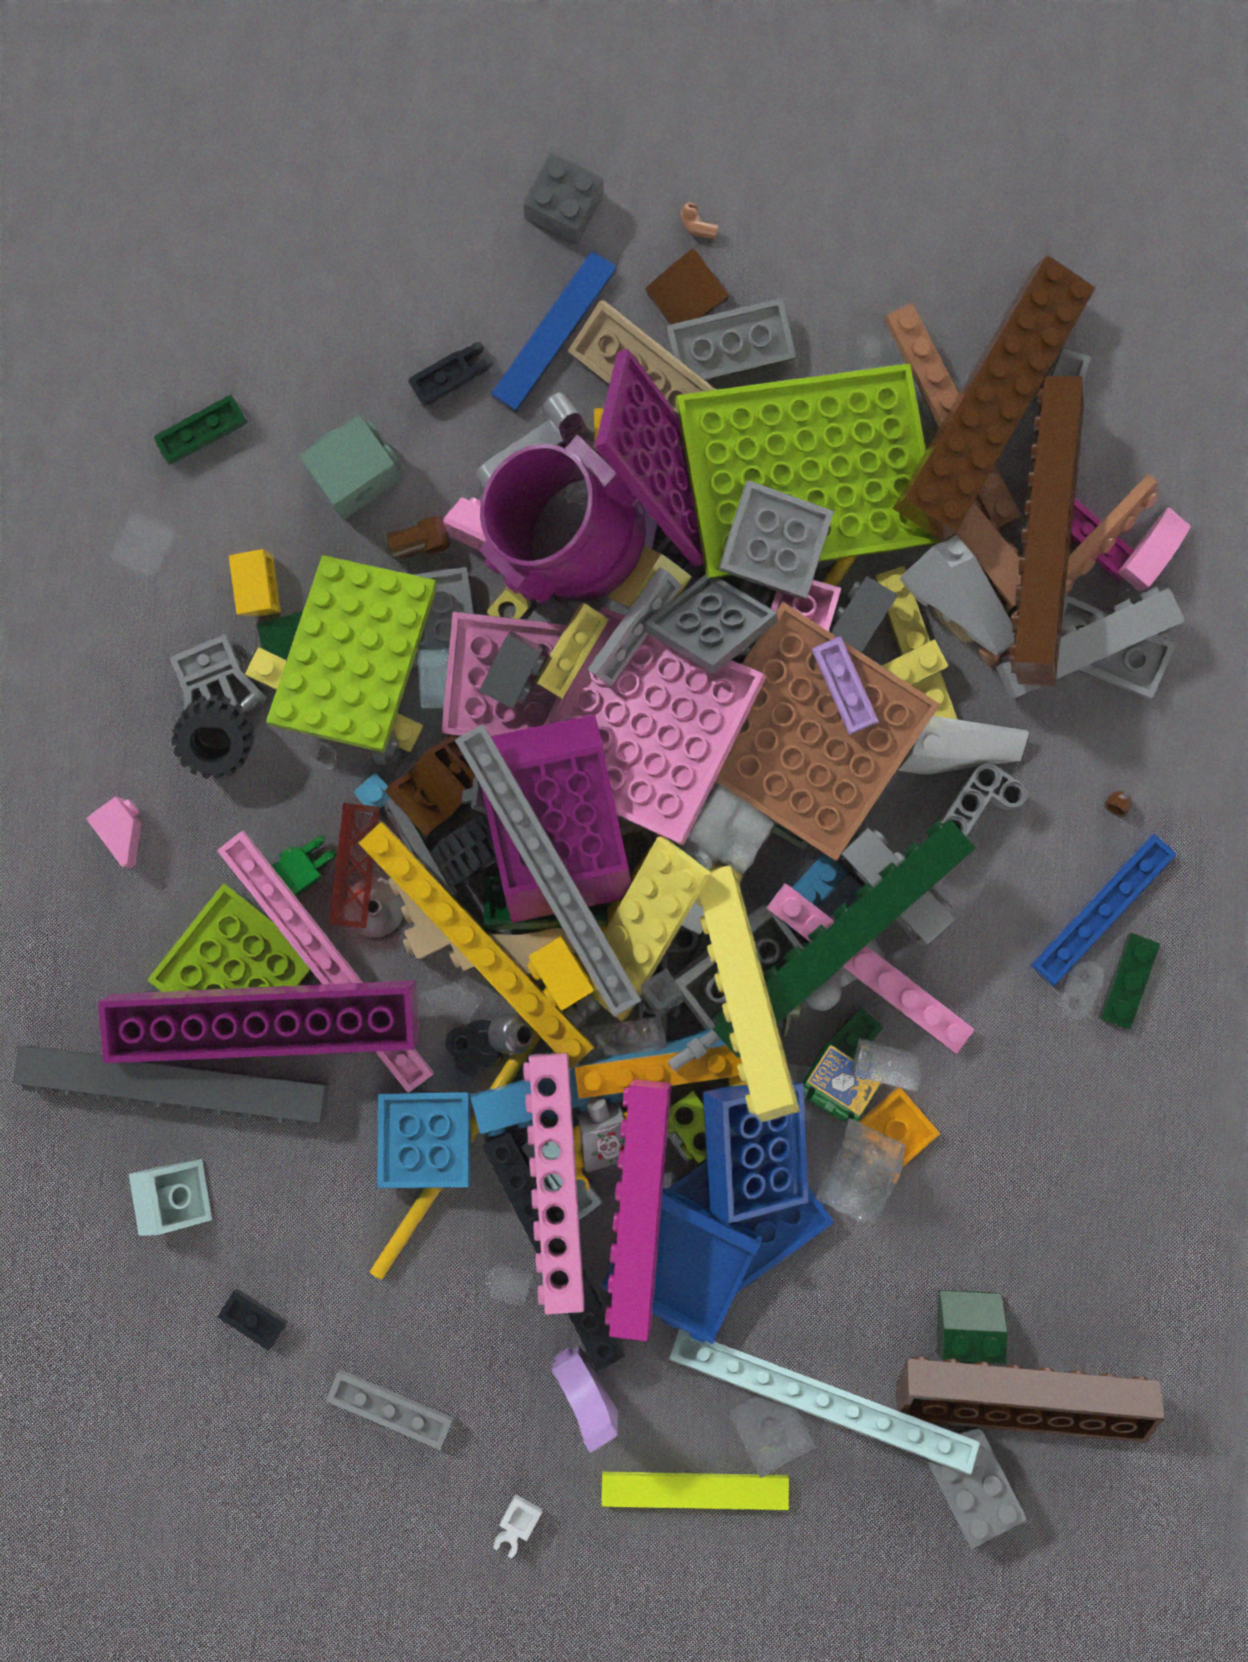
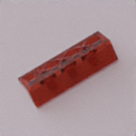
(343, 863)

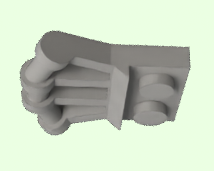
(211, 664)

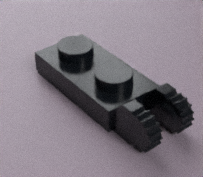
(448, 374)

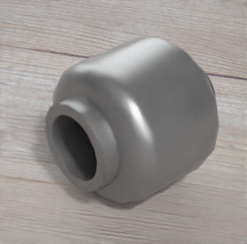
(510, 1034)

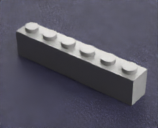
(1105, 635)

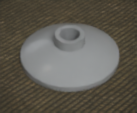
(389, 910)

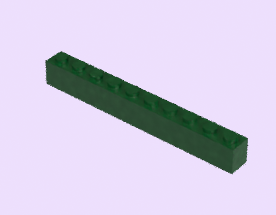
(860, 922)

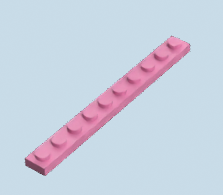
(308, 940)

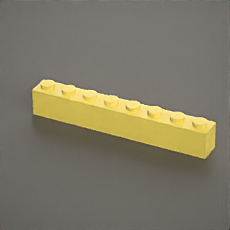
(746, 996)

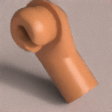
(694, 224)

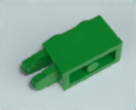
(298, 867)

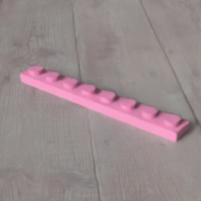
(878, 974)

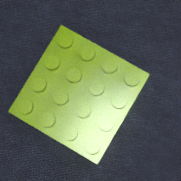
(229, 949)

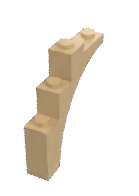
(427, 938)

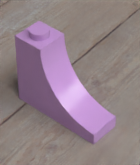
(587, 1397)

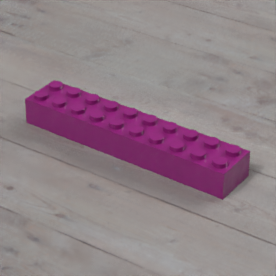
(259, 1021)

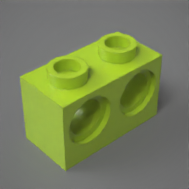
(690, 1129)

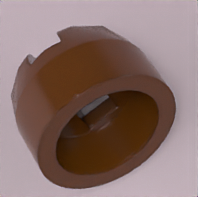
(1118, 804)

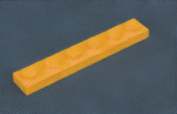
(617, 1075)

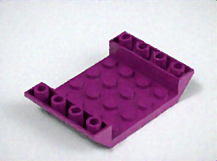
(570, 791)

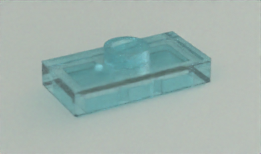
(432, 675)

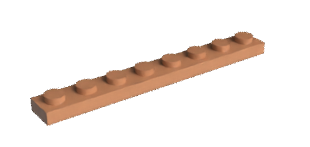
(940, 395)
(1099, 541)

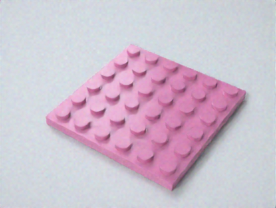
(661, 728)

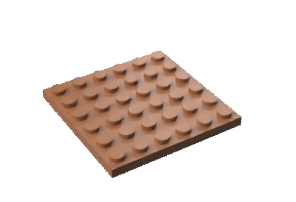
(795, 750)

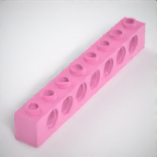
(570, 1296)

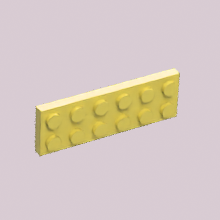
(652, 913)

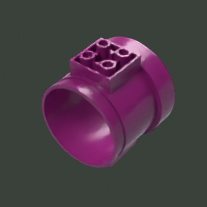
(600, 552)

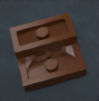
(686, 289)

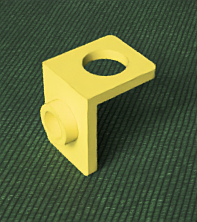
(518, 600)

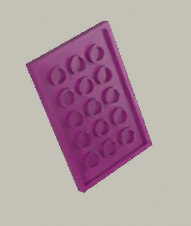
(646, 450)

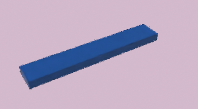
(554, 331)
(1103, 910)

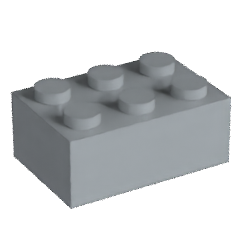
(979, 1501)

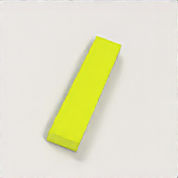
(695, 1490)

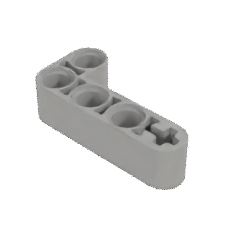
(560, 428)
(982, 795)

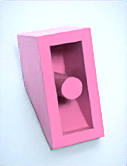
(119, 829)

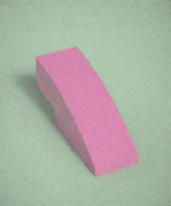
(1154, 550)

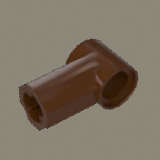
(427, 537)

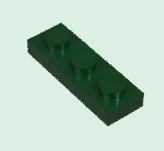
(200, 429)
(1129, 981)

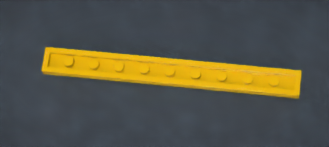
(475, 943)

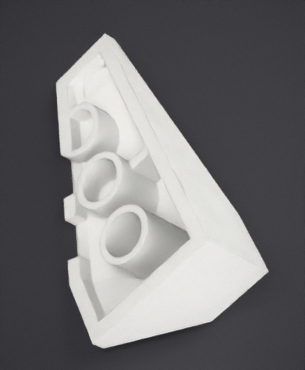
(961, 745)

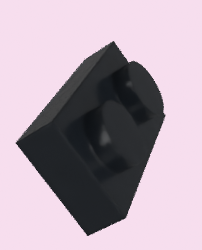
(252, 1319)

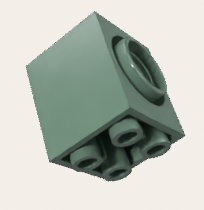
(352, 466)

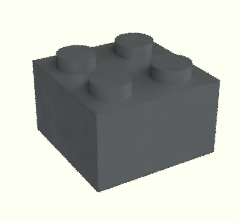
(563, 198)
(512, 669)

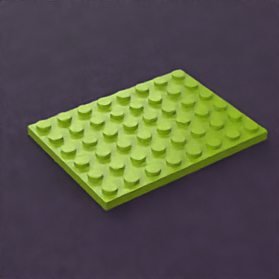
(819, 438)

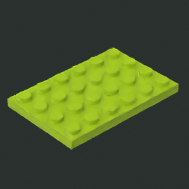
(352, 653)

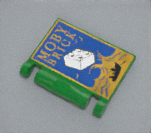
(836, 1088)

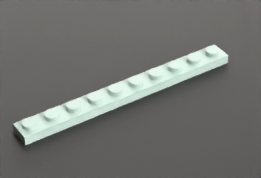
(826, 1402)

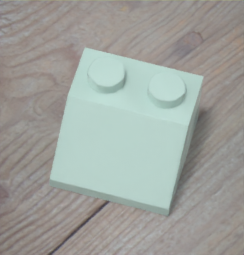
(170, 1197)

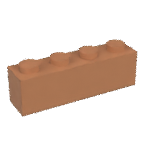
(995, 556)

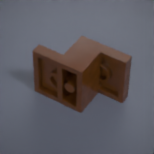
(434, 786)

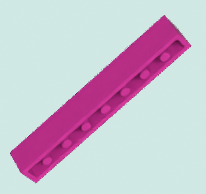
(639, 1209)

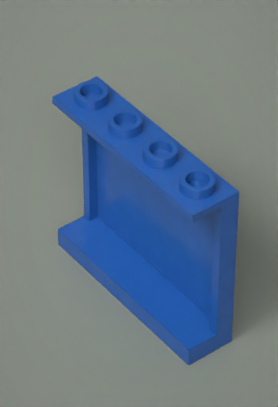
(697, 1266)

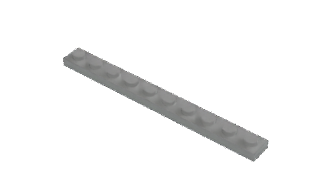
(548, 869)

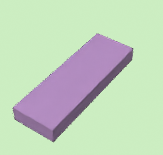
(844, 685)

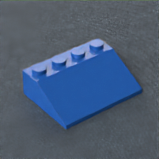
(752, 1162)

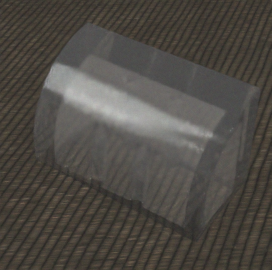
(886, 1065)

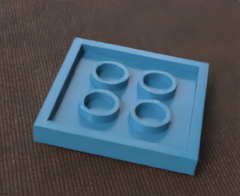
(424, 1140)

